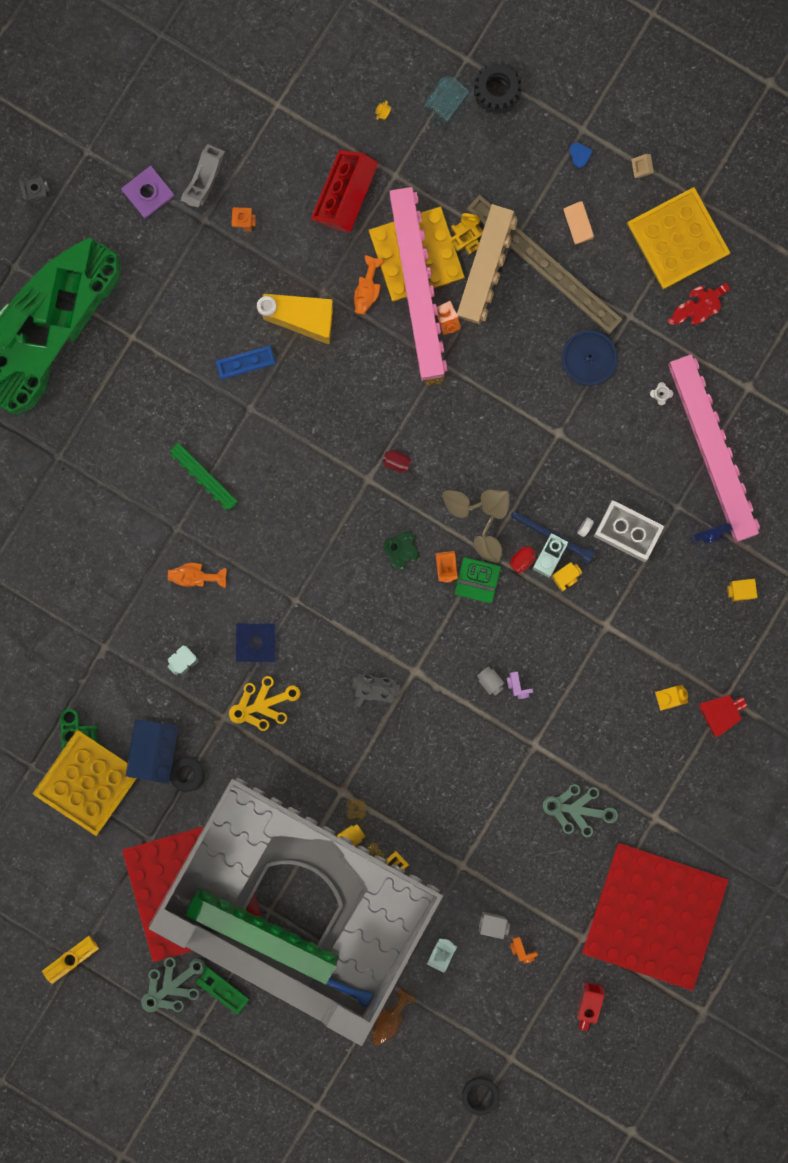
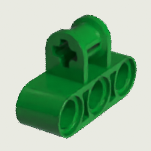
(68, 727)

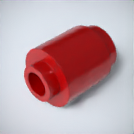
(523, 559)

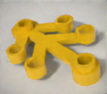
(260, 705)

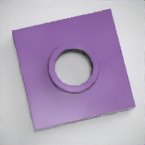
(161, 195)

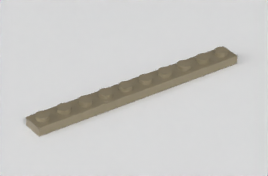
(553, 272)

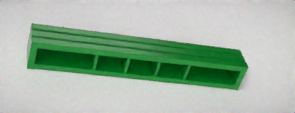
(203, 477)

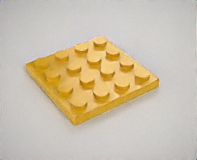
(678, 238)
(441, 253)
(85, 783)

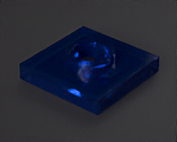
(711, 535)
(265, 653)

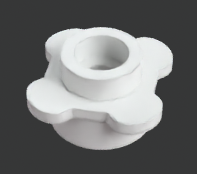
(666, 393)

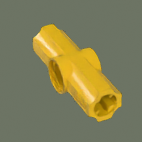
(61, 967)

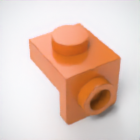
(243, 218)
(447, 318)
(446, 566)
(517, 948)

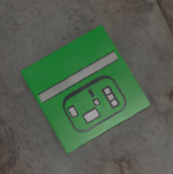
(477, 580)

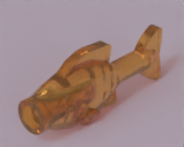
(388, 1022)

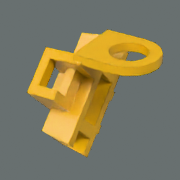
(468, 223)

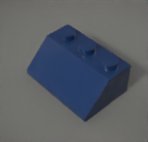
(151, 751)

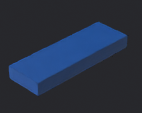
(245, 362)

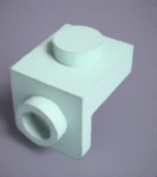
(442, 955)

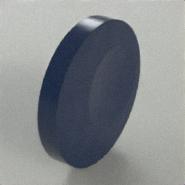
(589, 358)

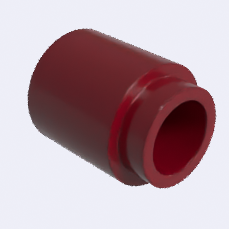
(396, 461)

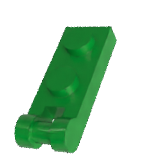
(222, 990)

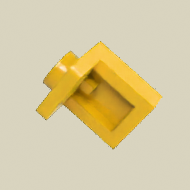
(672, 697)

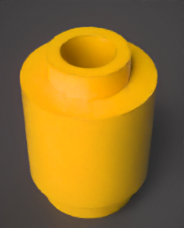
(353, 833)

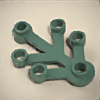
(576, 810)
(169, 987)

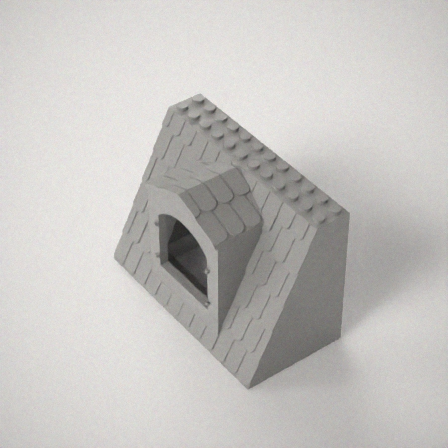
(371, 931)

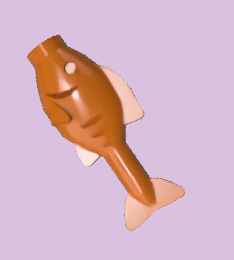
(367, 291)
(191, 575)

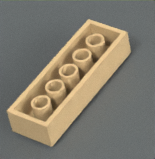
(486, 264)

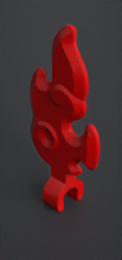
(708, 305)

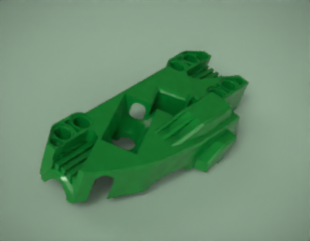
(38, 299)

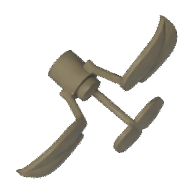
(494, 504)

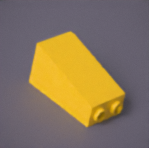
(303, 315)

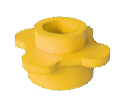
(382, 110)

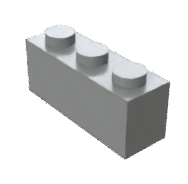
(493, 925)

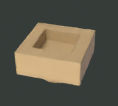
(642, 166)

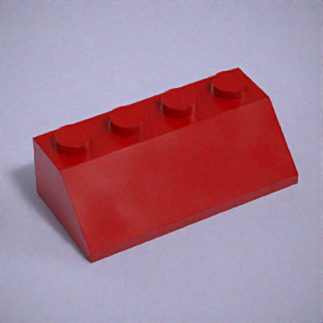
(344, 190)

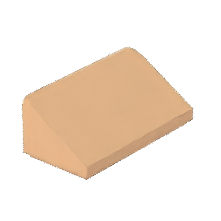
(578, 223)

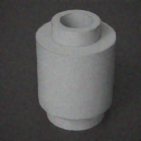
(490, 681)

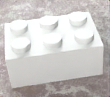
(628, 531)

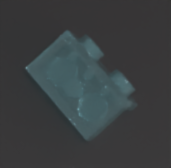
(446, 97)

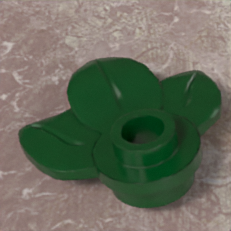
(404, 549)

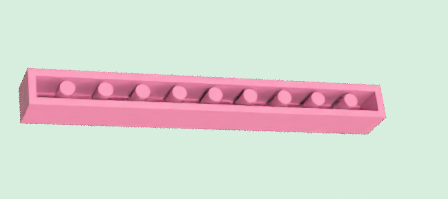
(416, 283)
(713, 448)

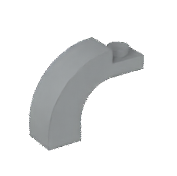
(204, 176)

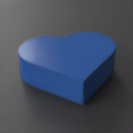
(580, 154)

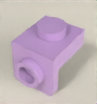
(514, 684)

